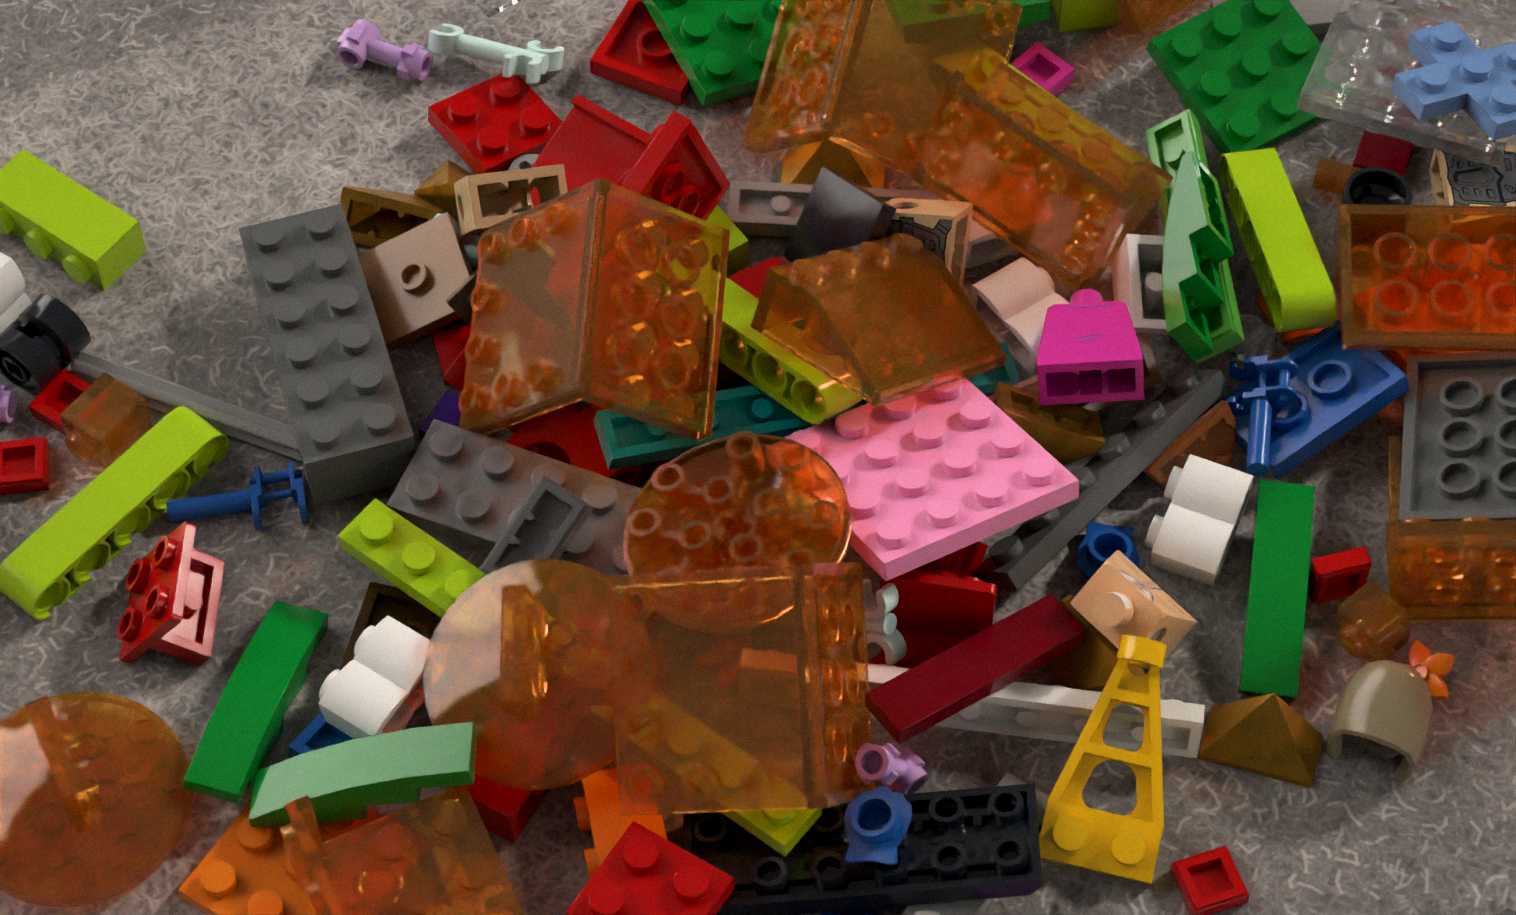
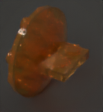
(739, 507)
(530, 670)
(87, 798)

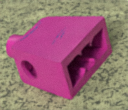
(1089, 353)

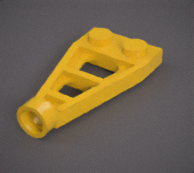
(1099, 839)

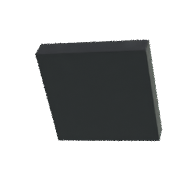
(837, 217)

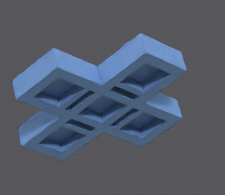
(1460, 78)

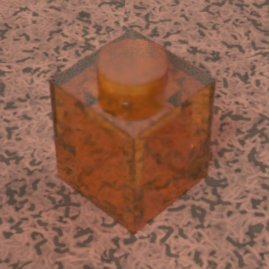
(105, 421)

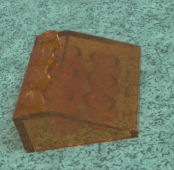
(1426, 277)
(877, 319)

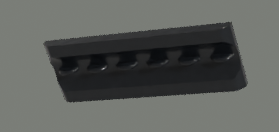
(954, 850)

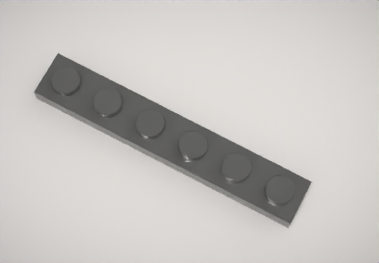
(1120, 461)

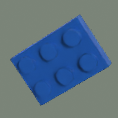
(1333, 396)

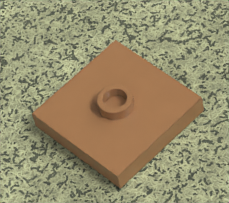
(414, 278)

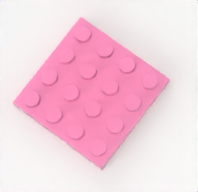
(935, 474)

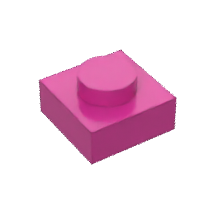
(1045, 69)

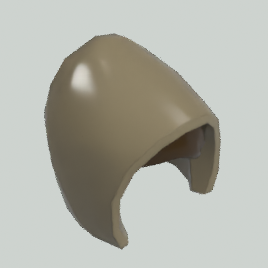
(1386, 711)

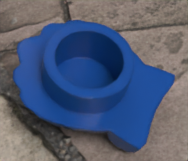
(1101, 543)
(876, 826)

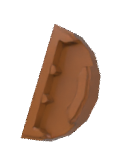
(1208, 438)

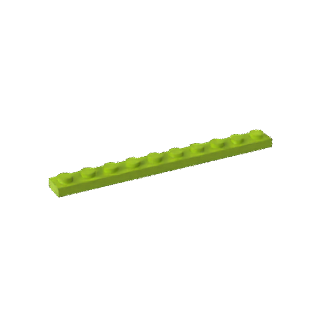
(439, 576)

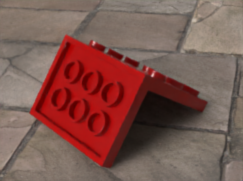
(663, 165)

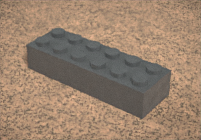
(329, 353)

